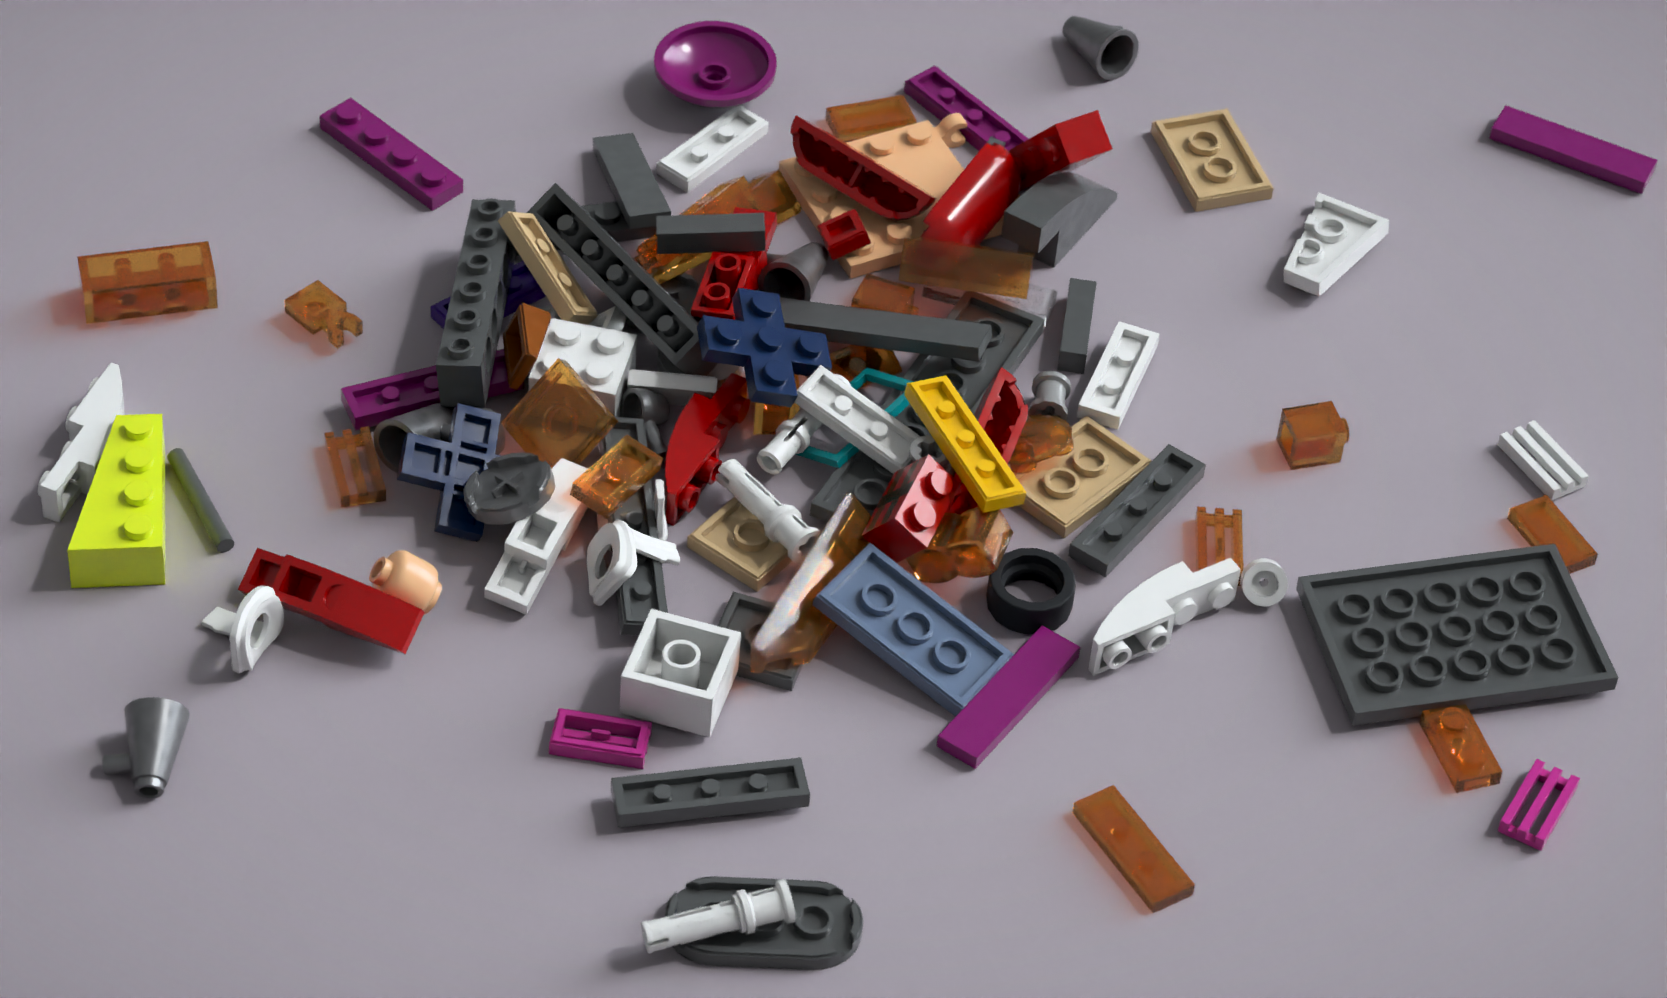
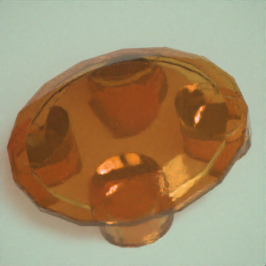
(1040, 440)

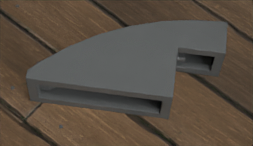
(1055, 215)

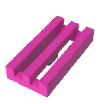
(599, 744)
(1551, 780)

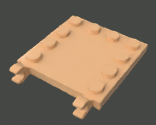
(913, 152)

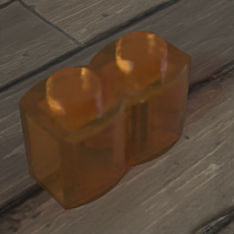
(963, 546)

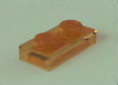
(616, 476)
(1460, 747)

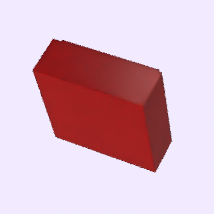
(843, 234)

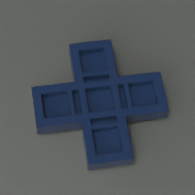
(763, 347)
(450, 464)

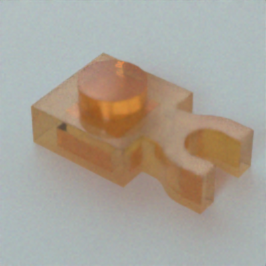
(322, 309)

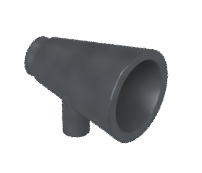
(1103, 46)
(795, 273)
(429, 421)
(154, 737)

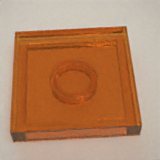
(559, 417)

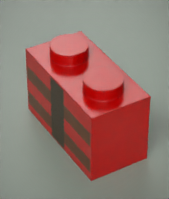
(911, 509)

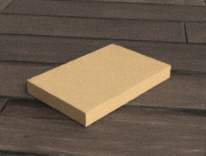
(1211, 160)
(1079, 485)

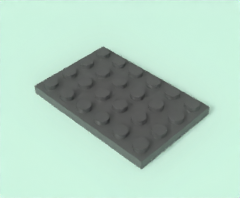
(1455, 633)

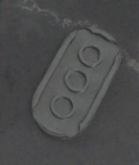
(820, 938)

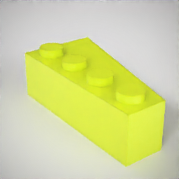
(123, 516)

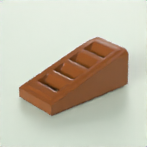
(523, 342)

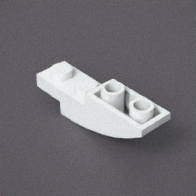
(88, 433)
(537, 543)
(1147, 614)

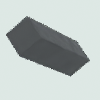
(710, 233)
(1077, 326)

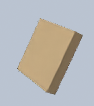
(738, 545)

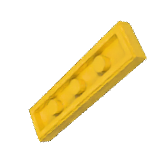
(965, 444)

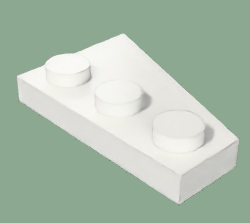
(1331, 244)

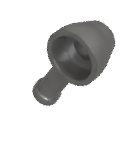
(653, 409)

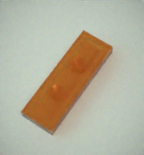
(1133, 849)

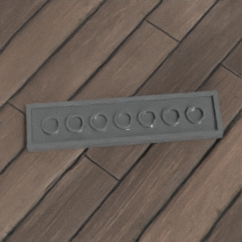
(1012, 339)

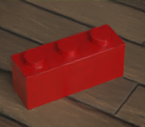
(1061, 148)

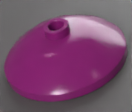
(715, 64)

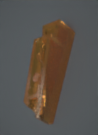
(763, 193)
(794, 625)

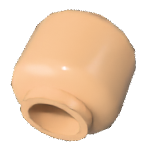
(407, 579)

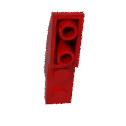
(732, 271)
(696, 443)
(334, 600)

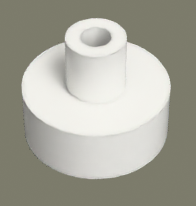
(1269, 590)

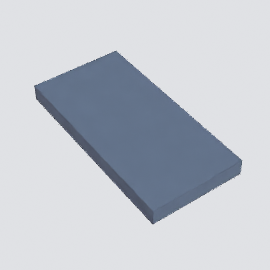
(912, 629)

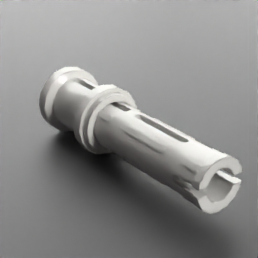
(780, 521)
(741, 913)

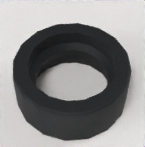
(1037, 566)

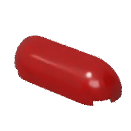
(856, 173)
(976, 198)
(1003, 419)

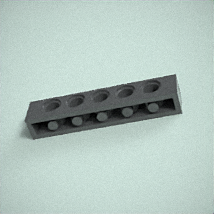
(622, 279)
(476, 306)

